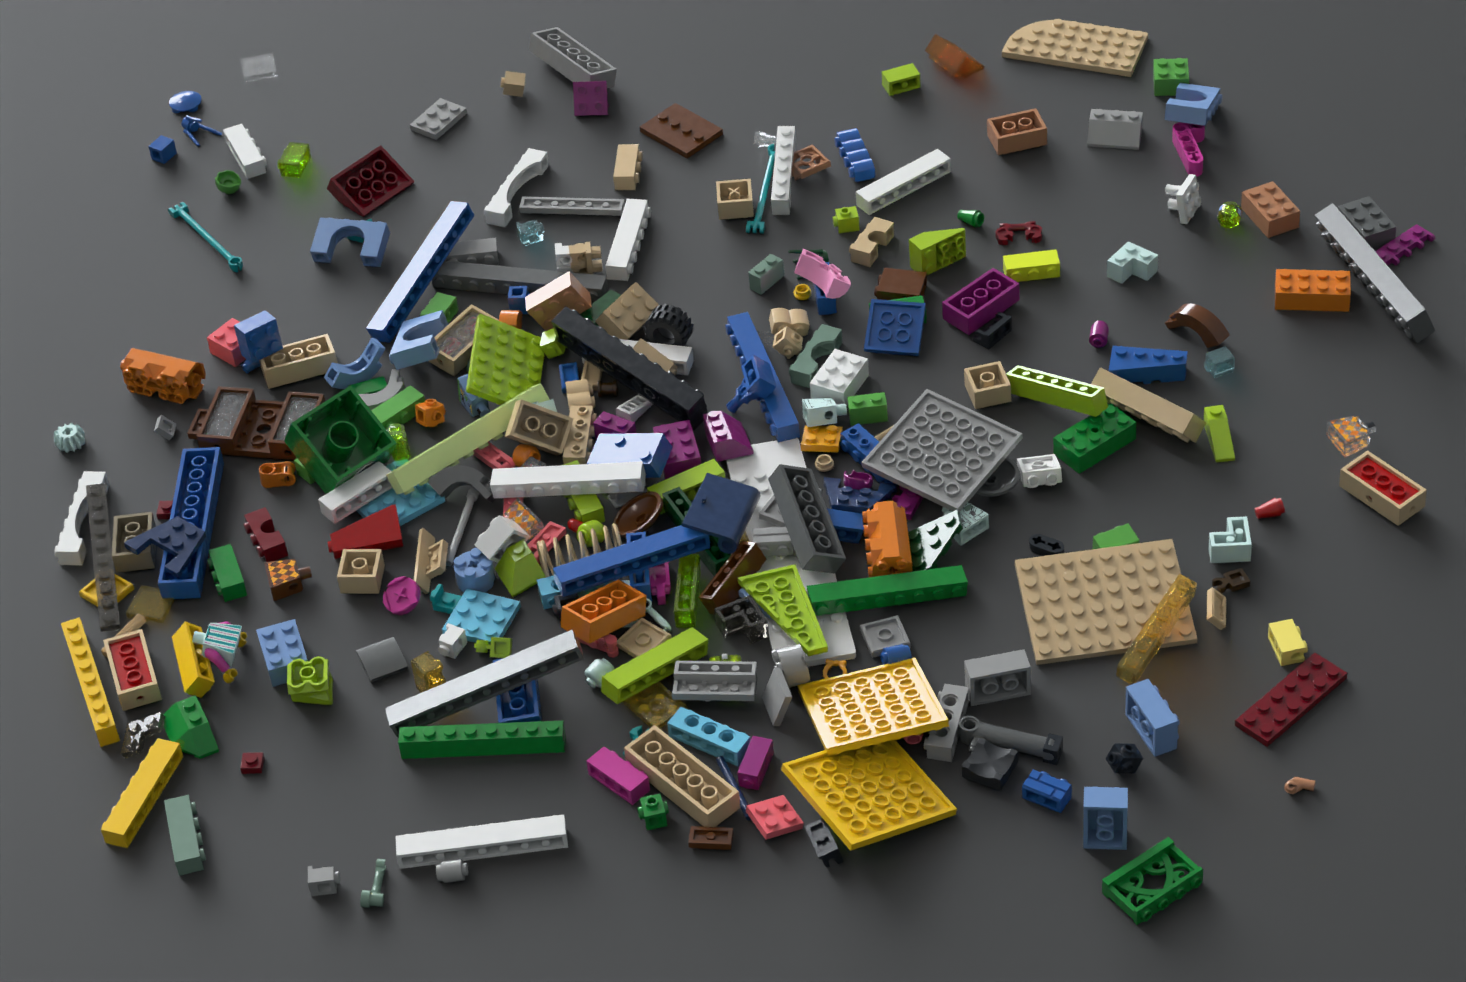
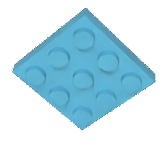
(483, 615)

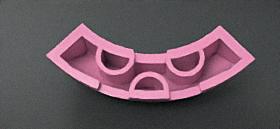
(825, 276)

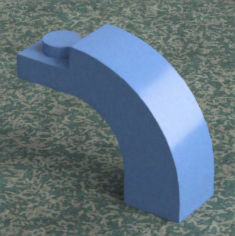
(361, 370)

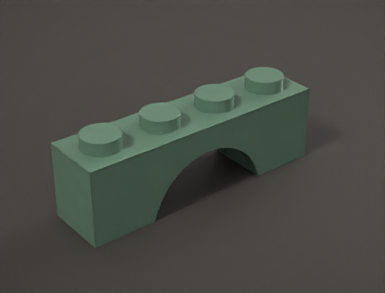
(822, 343)

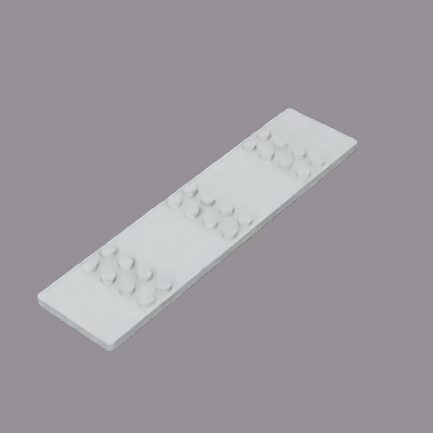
(755, 472)

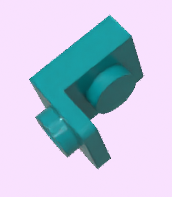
(443, 601)

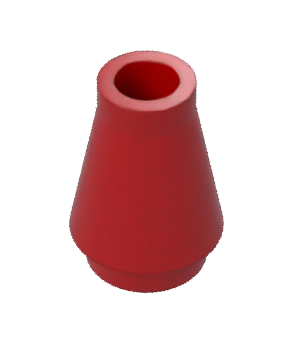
(1270, 509)

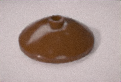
(639, 513)

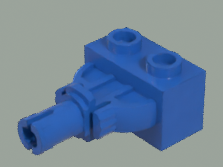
(757, 383)

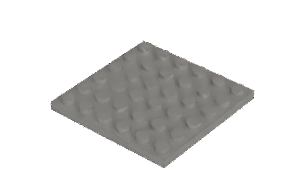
(942, 450)

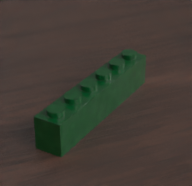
(676, 506)

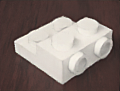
(1039, 470)

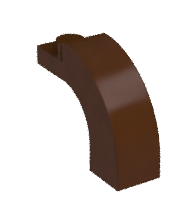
(1201, 321)

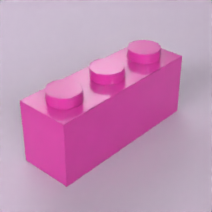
(618, 775)

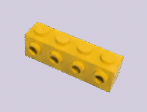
(193, 667)

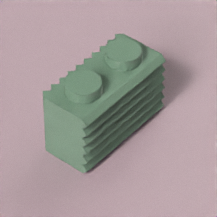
(766, 273)

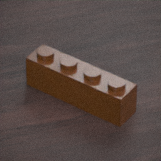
(724, 585)

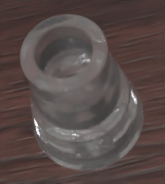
(764, 139)

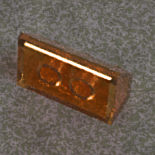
(952, 57)

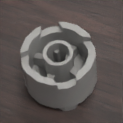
(792, 664)

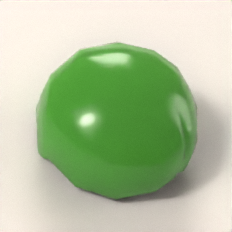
(228, 182)

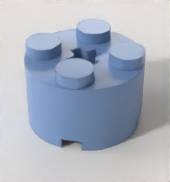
(474, 571)

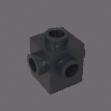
(1124, 758)

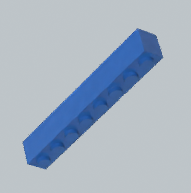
(628, 559)

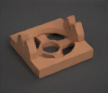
(812, 153)

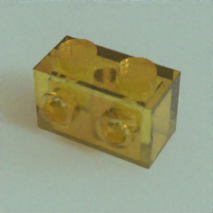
(427, 672)

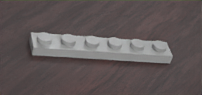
(578, 206)

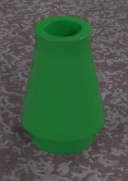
(971, 217)

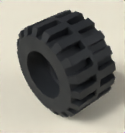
(668, 326)

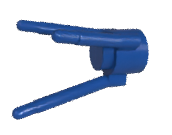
(191, 124)

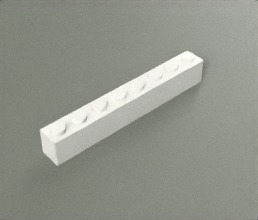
(568, 480)
(481, 841)

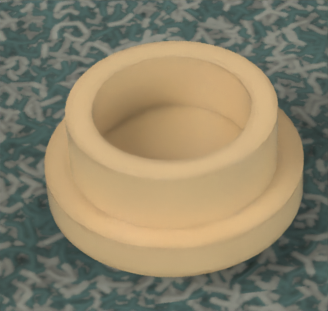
(824, 463)

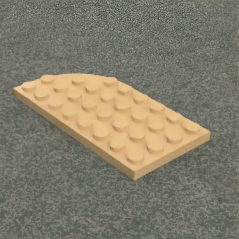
(1078, 46)

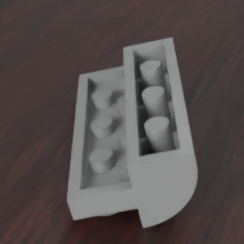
(715, 680)

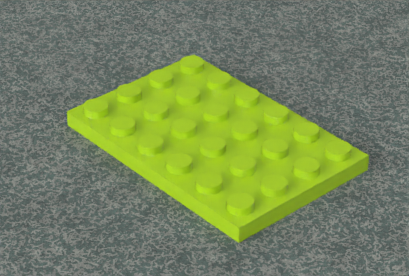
(503, 361)

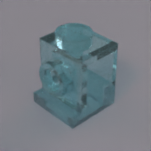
(530, 232)

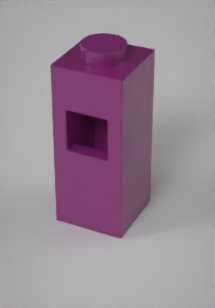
(755, 762)

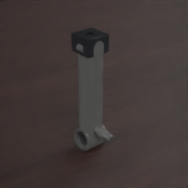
(1048, 747)

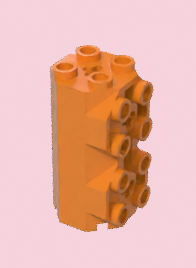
(170, 376)
(887, 539)

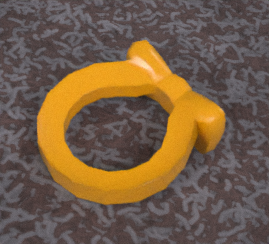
(829, 663)

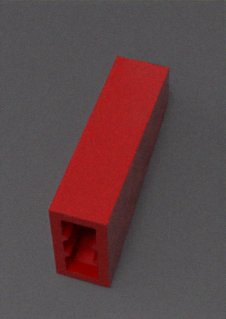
(372, 532)

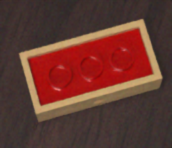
(1382, 488)
(132, 670)

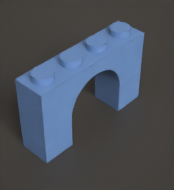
(1193, 104)
(333, 230)
(416, 340)

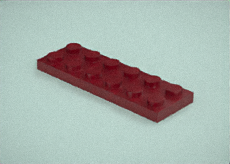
(1290, 699)

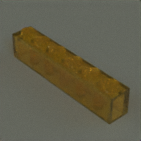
(1156, 629)

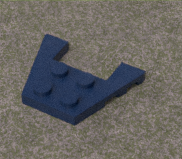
(854, 499)
(174, 537)

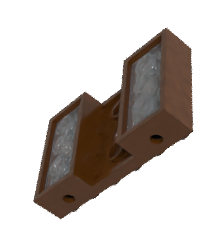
(237, 417)

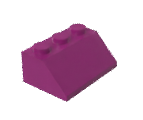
(726, 436)

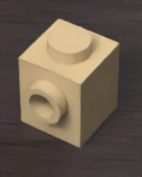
(513, 83)

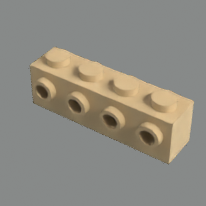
(580, 435)

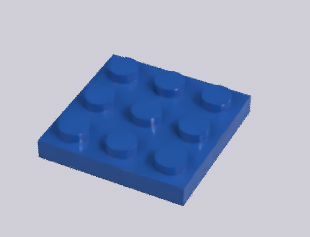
(895, 327)

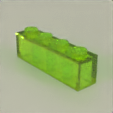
(687, 591)

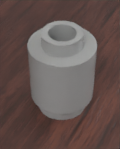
(451, 871)

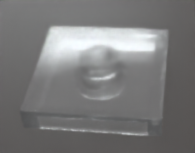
(258, 67)

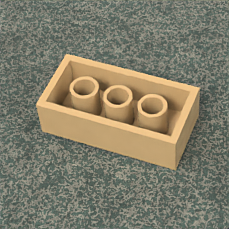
(298, 361)

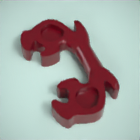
(1031, 230)

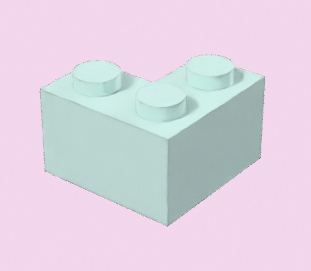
(1132, 260)
(1233, 544)

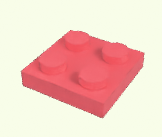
(774, 817)

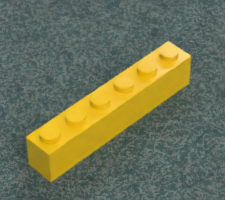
(142, 793)

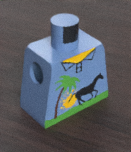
(472, 403)

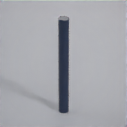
(731, 780)

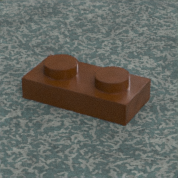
(710, 837)

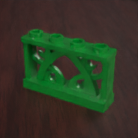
(1153, 899)

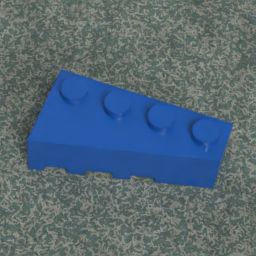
(1148, 364)

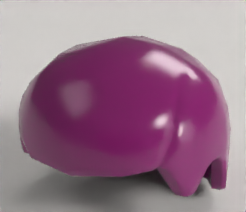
(858, 480)

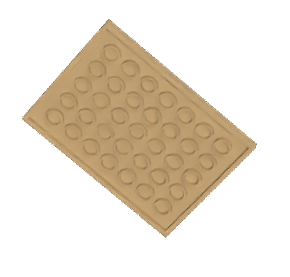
(1098, 599)

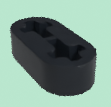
(1045, 545)

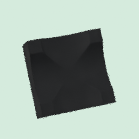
(990, 764)

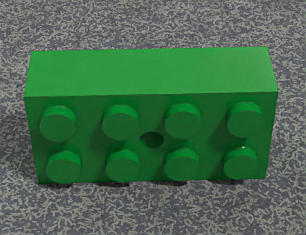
(1094, 438)

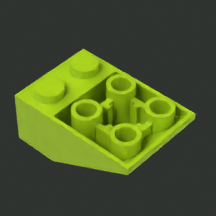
(936, 249)

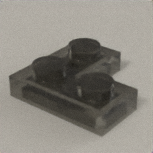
(137, 732)

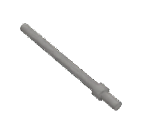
(472, 496)

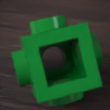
(653, 811)

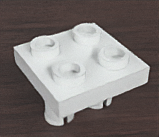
(1187, 198)

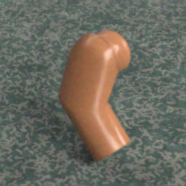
(1297, 784)

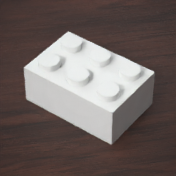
(839, 377)

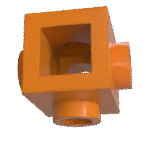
(430, 413)

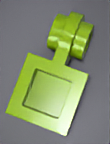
(499, 647)

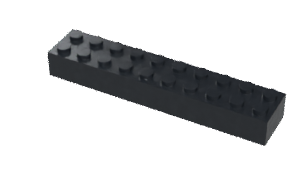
(629, 367)

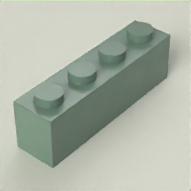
(184, 834)

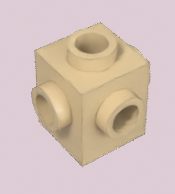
(788, 342)

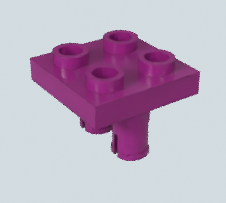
(590, 98)

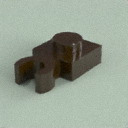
(1232, 580)

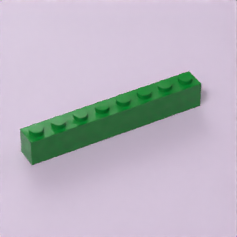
(887, 590)
(482, 739)

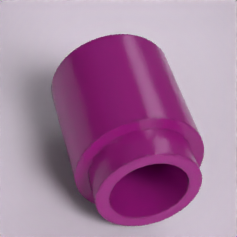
(1099, 334)

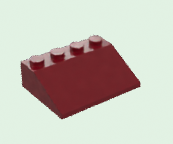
(369, 182)

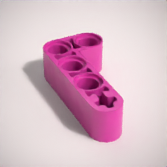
(1185, 140)

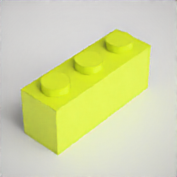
(1032, 265)

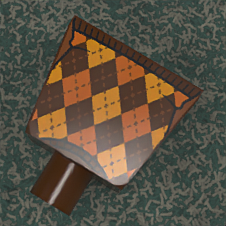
(285, 577)

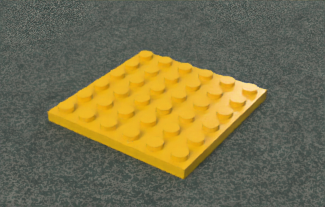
(872, 706)
(869, 792)

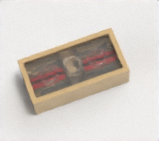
(457, 341)

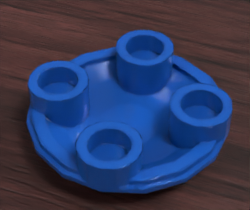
(185, 101)

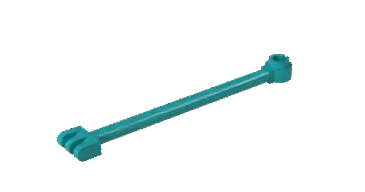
(757, 224)
(234, 262)

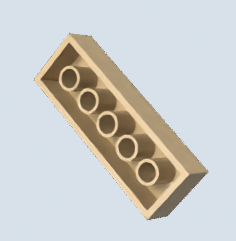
(1149, 407)
(683, 777)

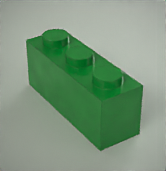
(226, 573)

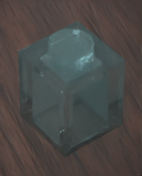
(1219, 362)

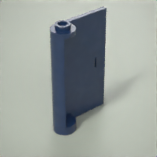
(725, 512)

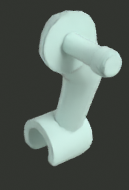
(657, 617)

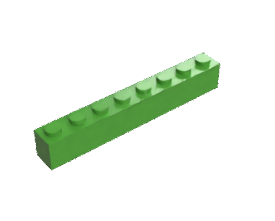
(394, 410)

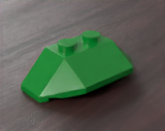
(188, 725)

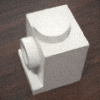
(452, 641)

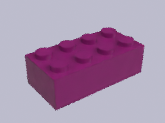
(980, 301)

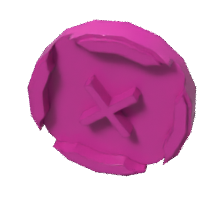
(401, 595)

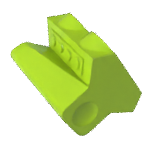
(310, 681)

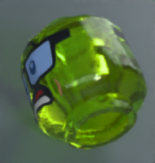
(1229, 214)

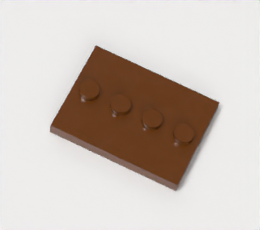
(681, 130)

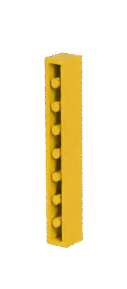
(90, 682)

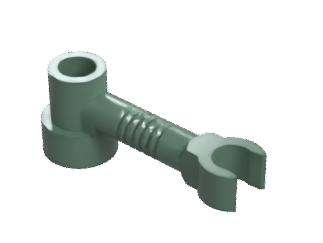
(374, 897)

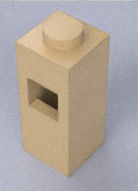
(655, 356)

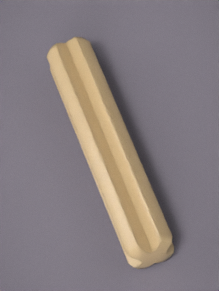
(132, 626)

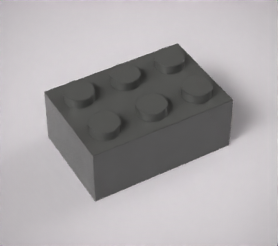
(1369, 221)

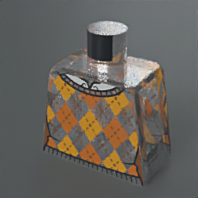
(1349, 434)
(524, 518)

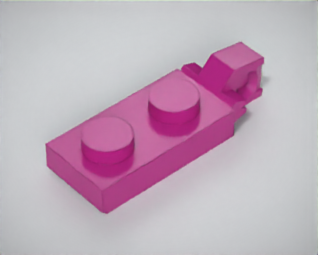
(660, 582)

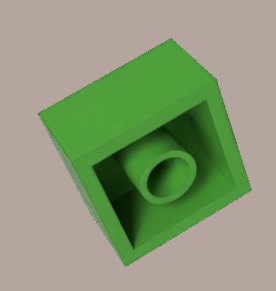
(1168, 75)

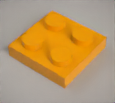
(821, 438)

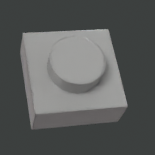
(165, 427)

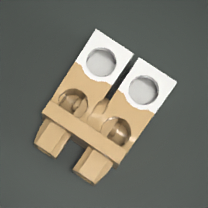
(578, 258)

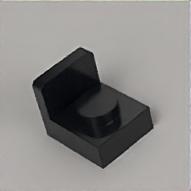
(561, 601)

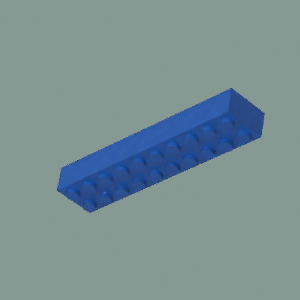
(196, 503)

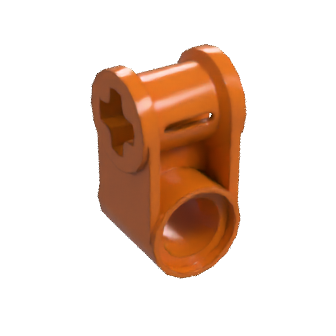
(276, 475)

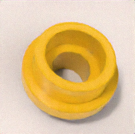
(802, 292)

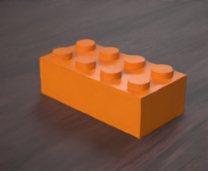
(1312, 290)
(603, 611)

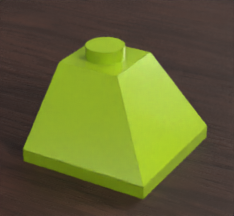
(519, 568)

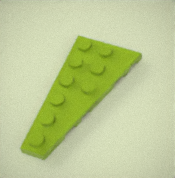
(787, 603)

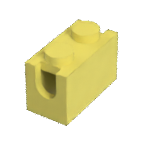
(1287, 642)

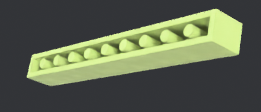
(459, 444)

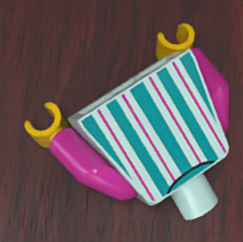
(221, 645)

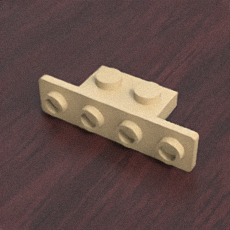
(429, 559)

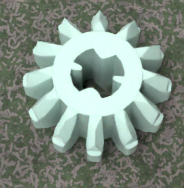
(69, 437)

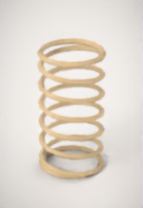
(544, 556)

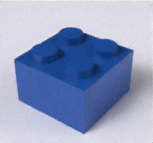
(258, 336)

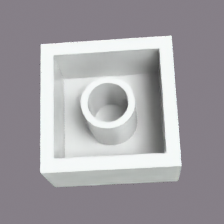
(499, 536)

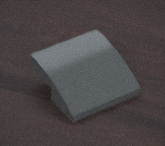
(382, 659)

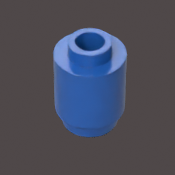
(895, 654)

